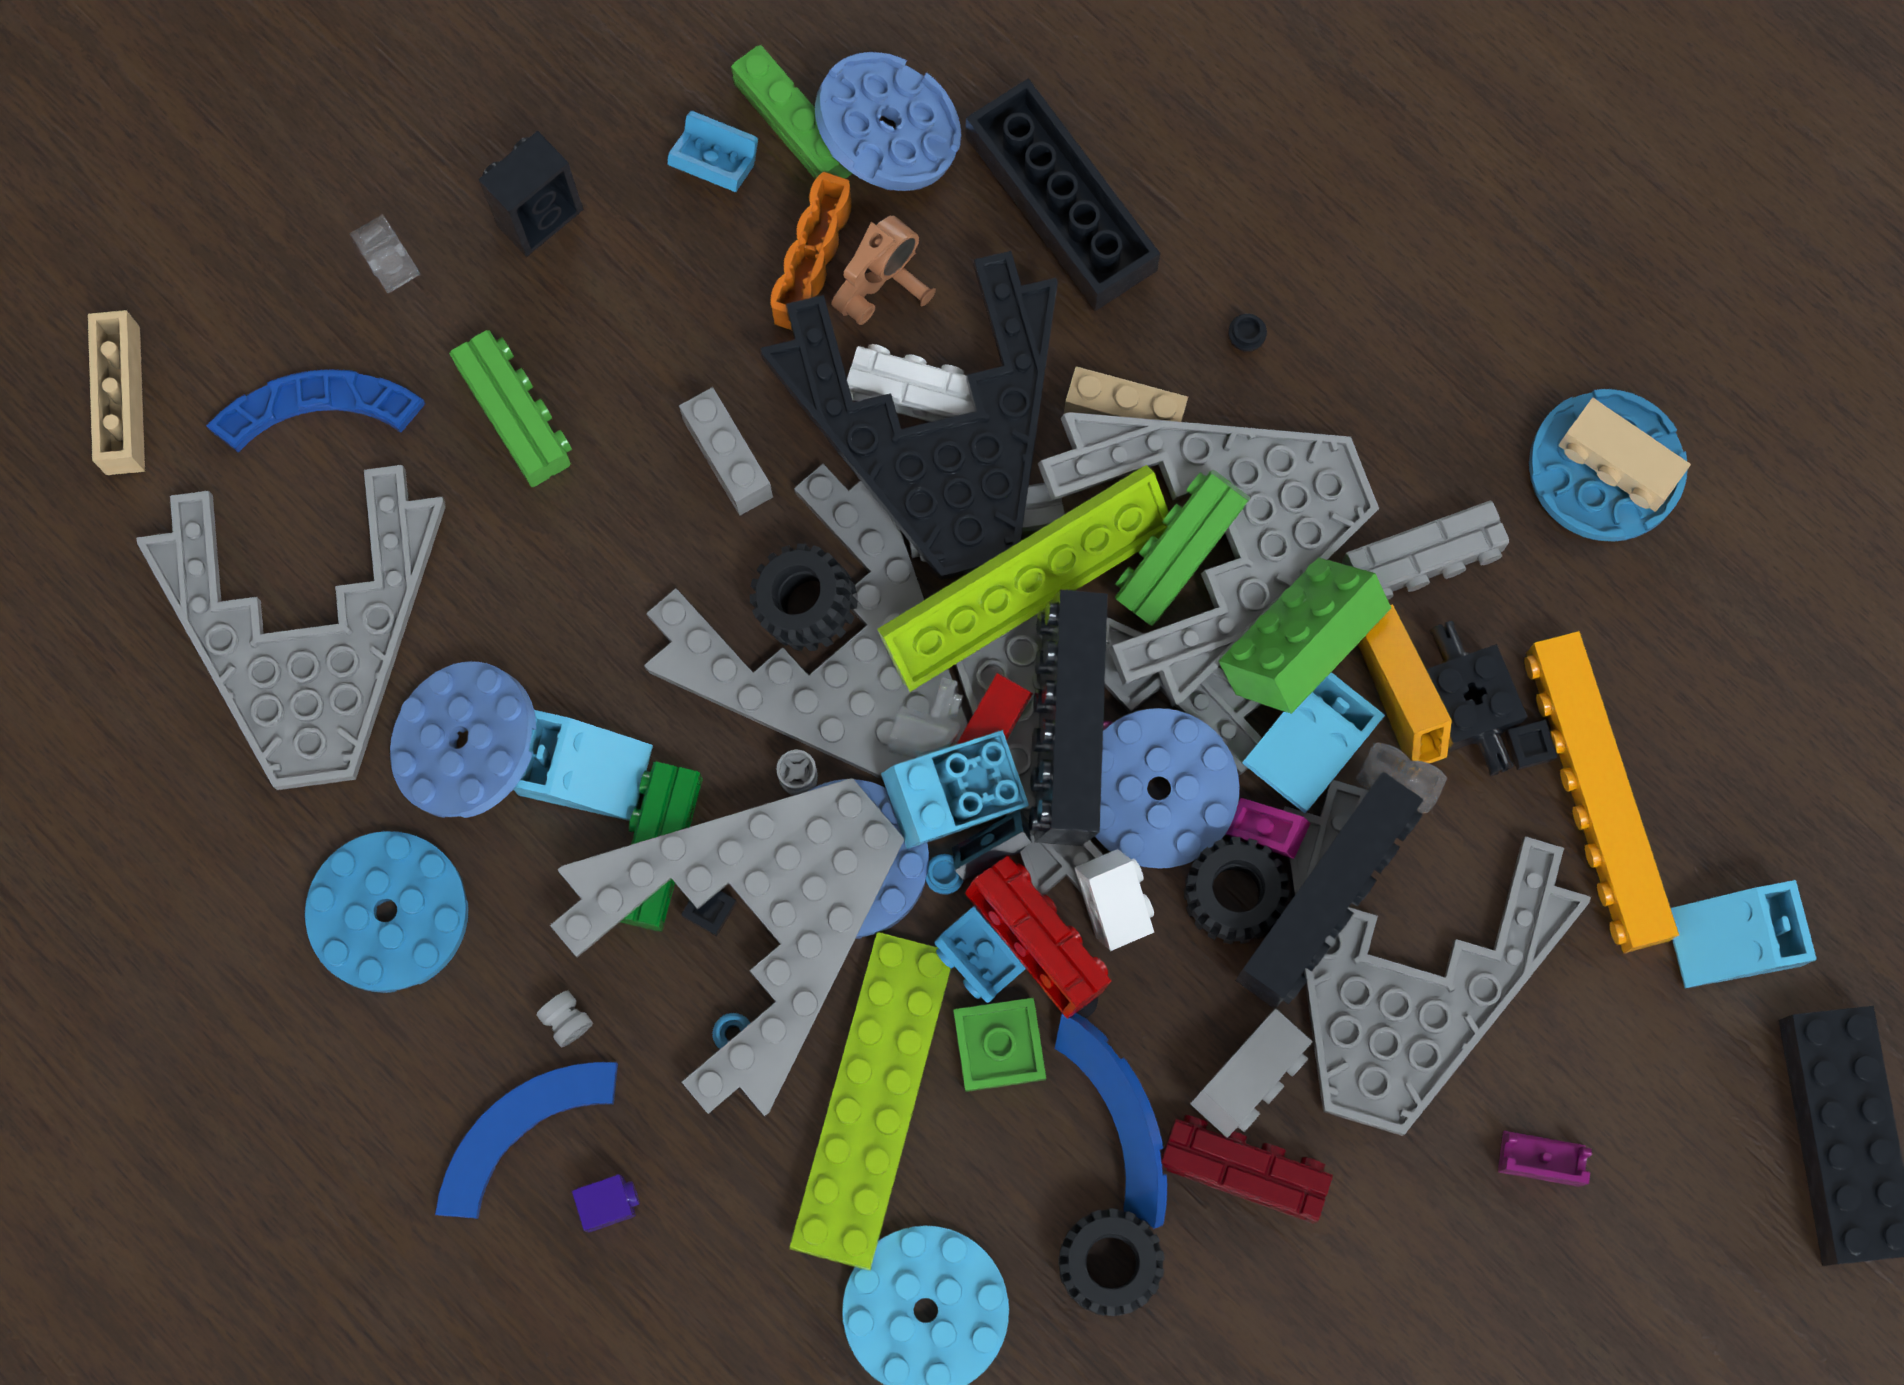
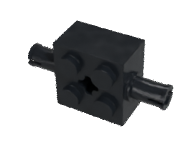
(1486, 678)

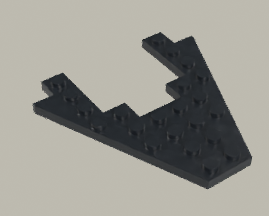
(948, 482)

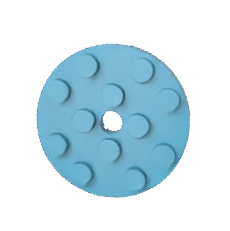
(934, 1266)

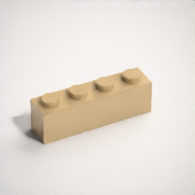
(116, 393)

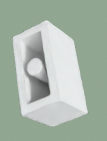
(1115, 899)

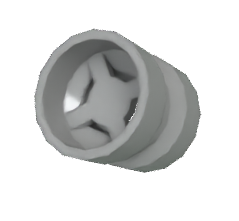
(797, 766)
(564, 1018)

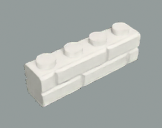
(914, 385)

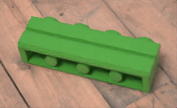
(785, 111)
(511, 408)
(1182, 546)

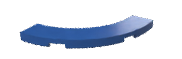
(310, 393)
(1130, 1111)
(512, 1118)

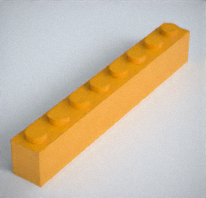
(1601, 793)

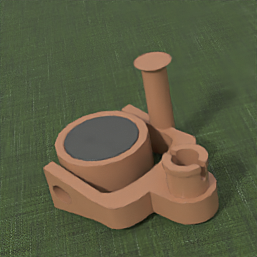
(885, 253)

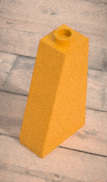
(1406, 691)

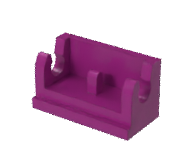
(1544, 1159)

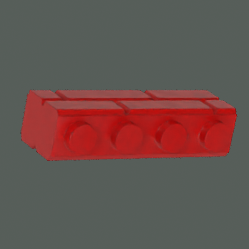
(1038, 936)

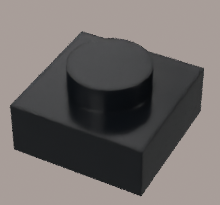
(1531, 745)
(712, 914)

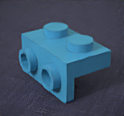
(714, 151)
(978, 955)

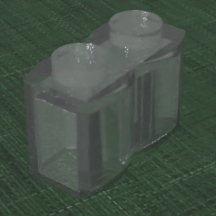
(1417, 776)

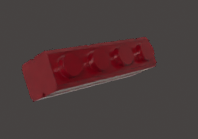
(1245, 1170)

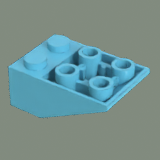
(1314, 742)
(584, 767)
(954, 789)
(1742, 935)

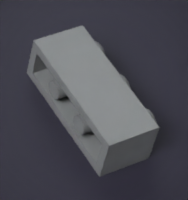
(726, 451)
(1253, 1074)

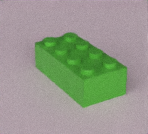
(1305, 634)

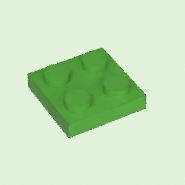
(999, 1044)

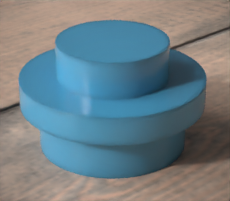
(942, 875)

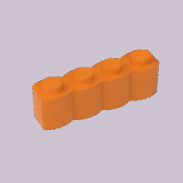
(814, 246)

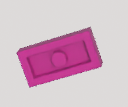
(1269, 827)

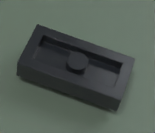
(991, 845)

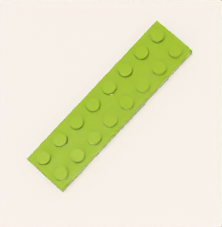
(1025, 578)
(872, 1103)

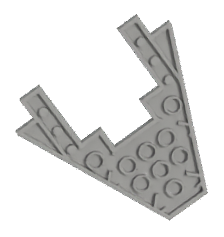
(1302, 506)
(1014, 658)
(307, 691)
(857, 692)
(806, 874)
(1399, 1033)

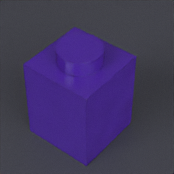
(605, 1202)

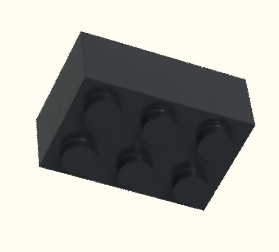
(531, 193)

